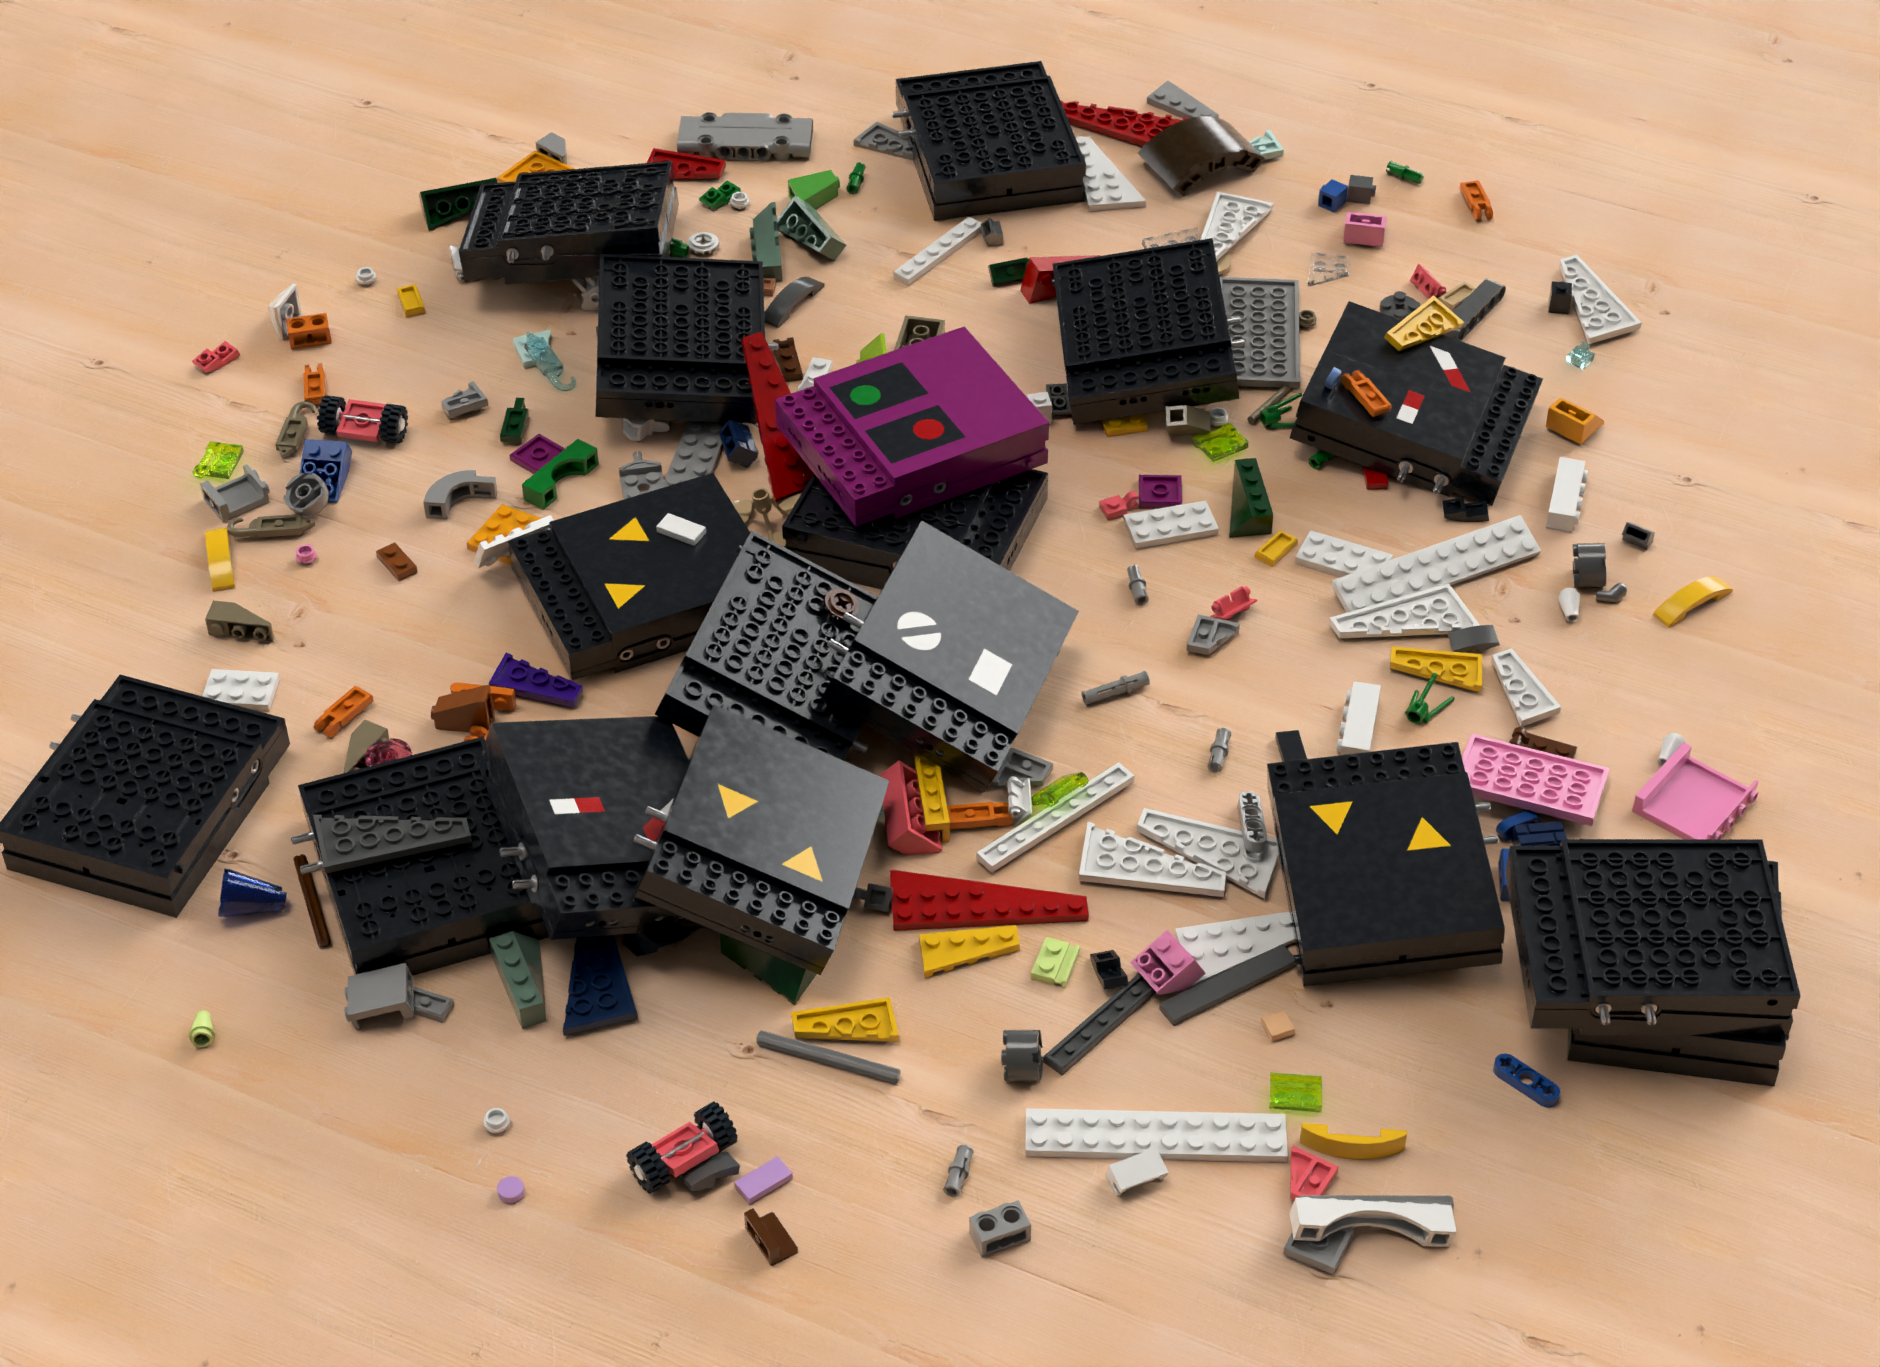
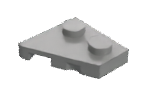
(1210, 634)

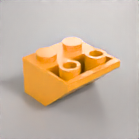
(1572, 421)

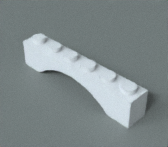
(1425, 1223)

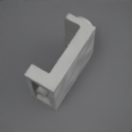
(236, 495)
(380, 993)

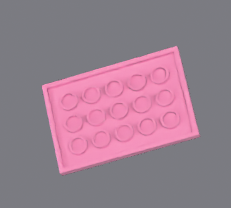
(1534, 779)

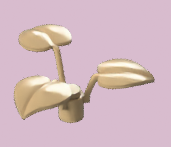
(762, 503)

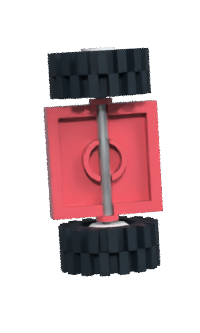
(362, 419)
(682, 1148)

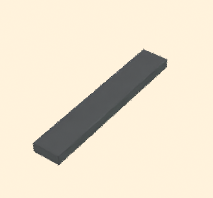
(1227, 984)
(1099, 1025)

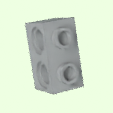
(1000, 1232)

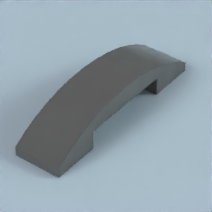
(788, 298)

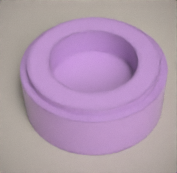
(510, 1189)

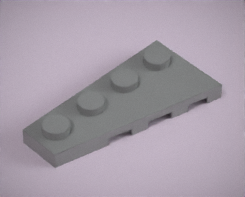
(1178, 102)
(884, 140)

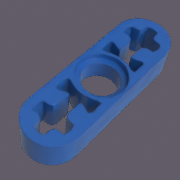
(1530, 1090)

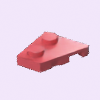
(1309, 1174)

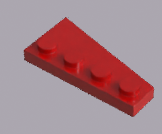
(688, 165)

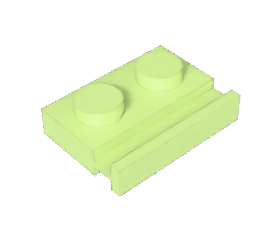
(1055, 962)

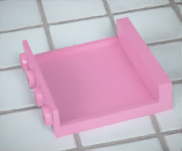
(1693, 798)

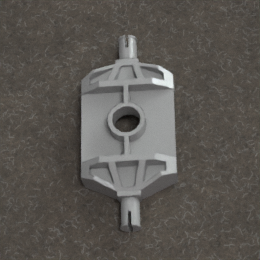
(640, 476)

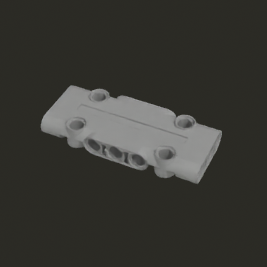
(756, 132)

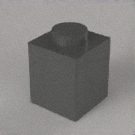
(1361, 189)

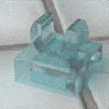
(1580, 356)

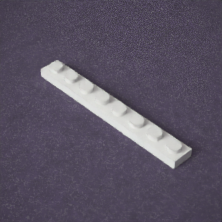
(1054, 817)

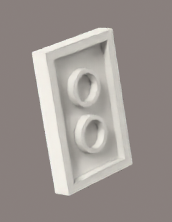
(242, 688)

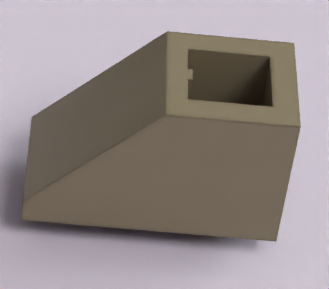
(1187, 420)

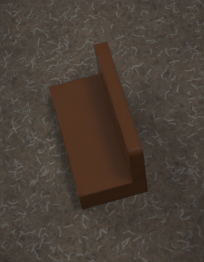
(770, 1236)

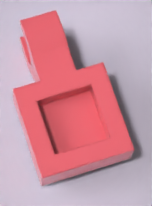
(1117, 507)

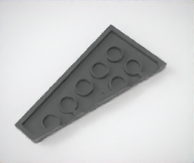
(382, 838)

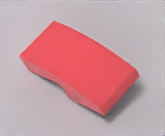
(213, 360)

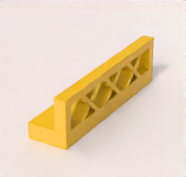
(932, 797)

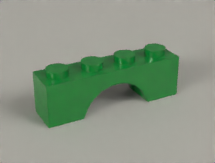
(574, 460)

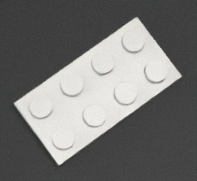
(1170, 524)
(1337, 555)

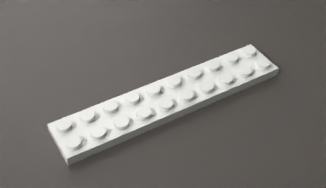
(1438, 565)
(1174, 1134)

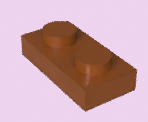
(396, 561)

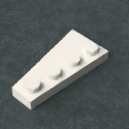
(1524, 691)

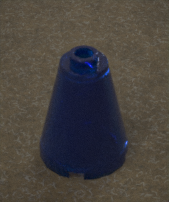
(248, 895)

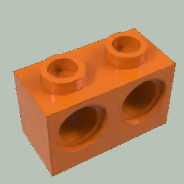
(308, 331)

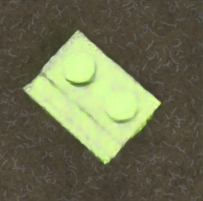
(1295, 1092)

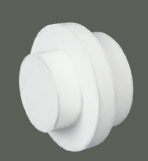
(739, 200)
(365, 276)
(1218, 416)
(496, 1120)

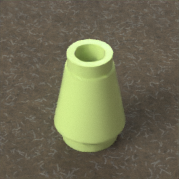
(202, 1030)

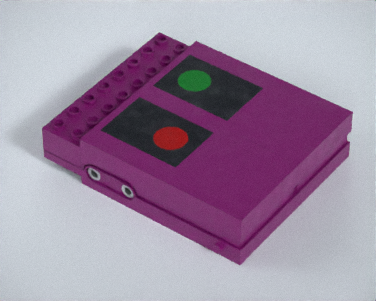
(913, 427)

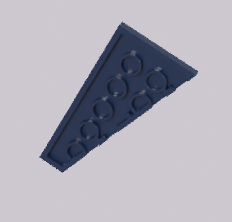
(597, 987)

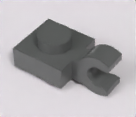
(875, 897)

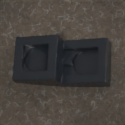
(1458, 510)
(1108, 969)

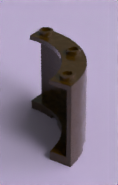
(1195, 148)

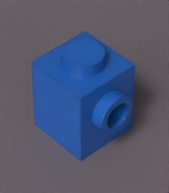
(1332, 195)

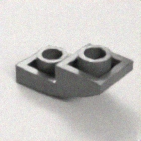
(1059, 398)
(1479, 637)
(705, 1173)

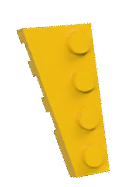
(1423, 324)
(1451, 667)
(955, 948)
(850, 1021)

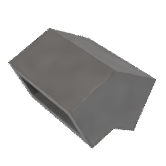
(992, 232)
(1638, 535)

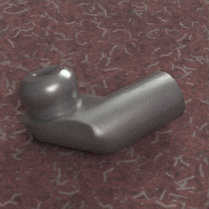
(1613, 595)

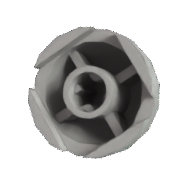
(306, 494)

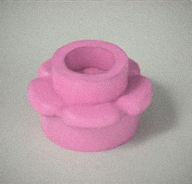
(305, 554)

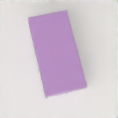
(763, 1180)

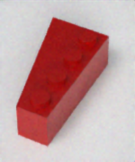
(1039, 275)

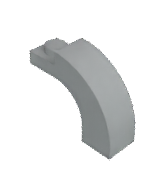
(455, 487)

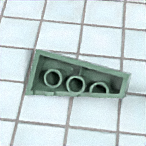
(808, 227)
(765, 242)
(520, 971)

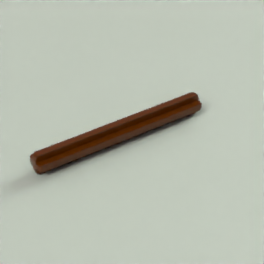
(312, 903)

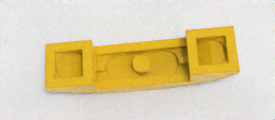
(219, 559)
(1689, 597)
(1352, 1146)

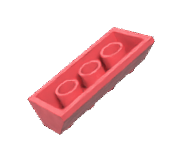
(905, 815)

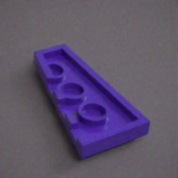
(535, 682)

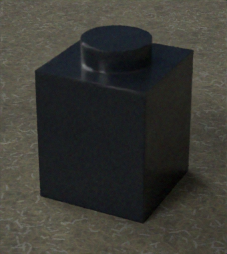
(1560, 297)

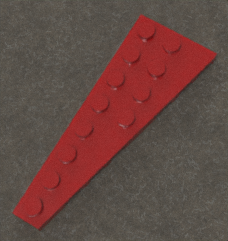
(1118, 122)
(785, 467)
(947, 902)

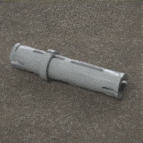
(1139, 680)

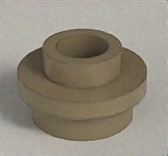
(1307, 318)

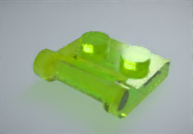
(1221, 442)
(223, 463)
(1064, 785)

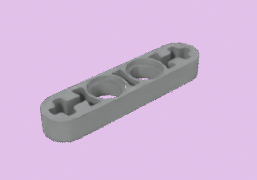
(1250, 818)

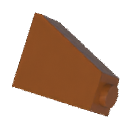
(464, 709)

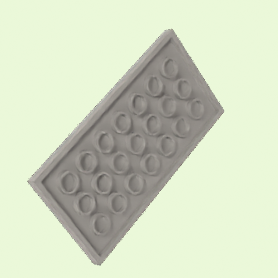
(1269, 328)

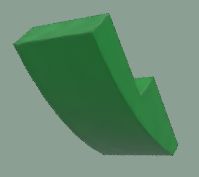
(719, 197)

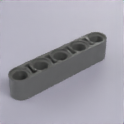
(1477, 306)

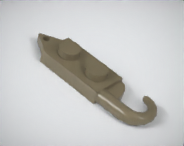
(293, 429)
(272, 526)

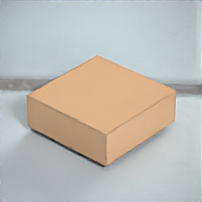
(1278, 1026)

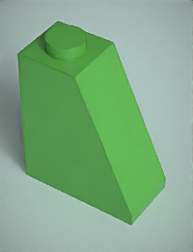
(815, 188)

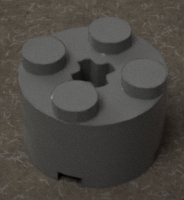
(1589, 565)
(1022, 1055)

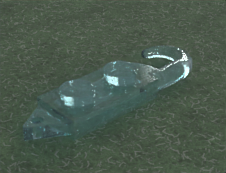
(547, 361)

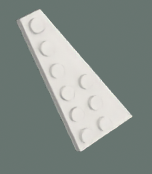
(1104, 184)
(1232, 219)
(1597, 307)
(1421, 613)
(1213, 847)
(1139, 864)
(1233, 942)

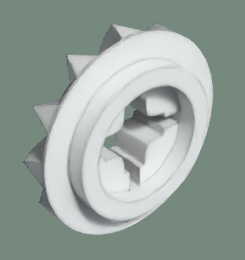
(695, 242)

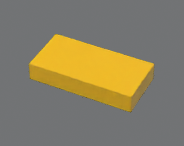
(410, 300)
(1276, 548)

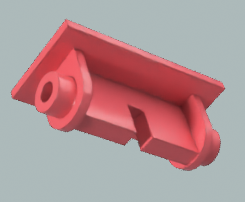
(1427, 283)
(1225, 608)

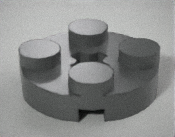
(1398, 305)

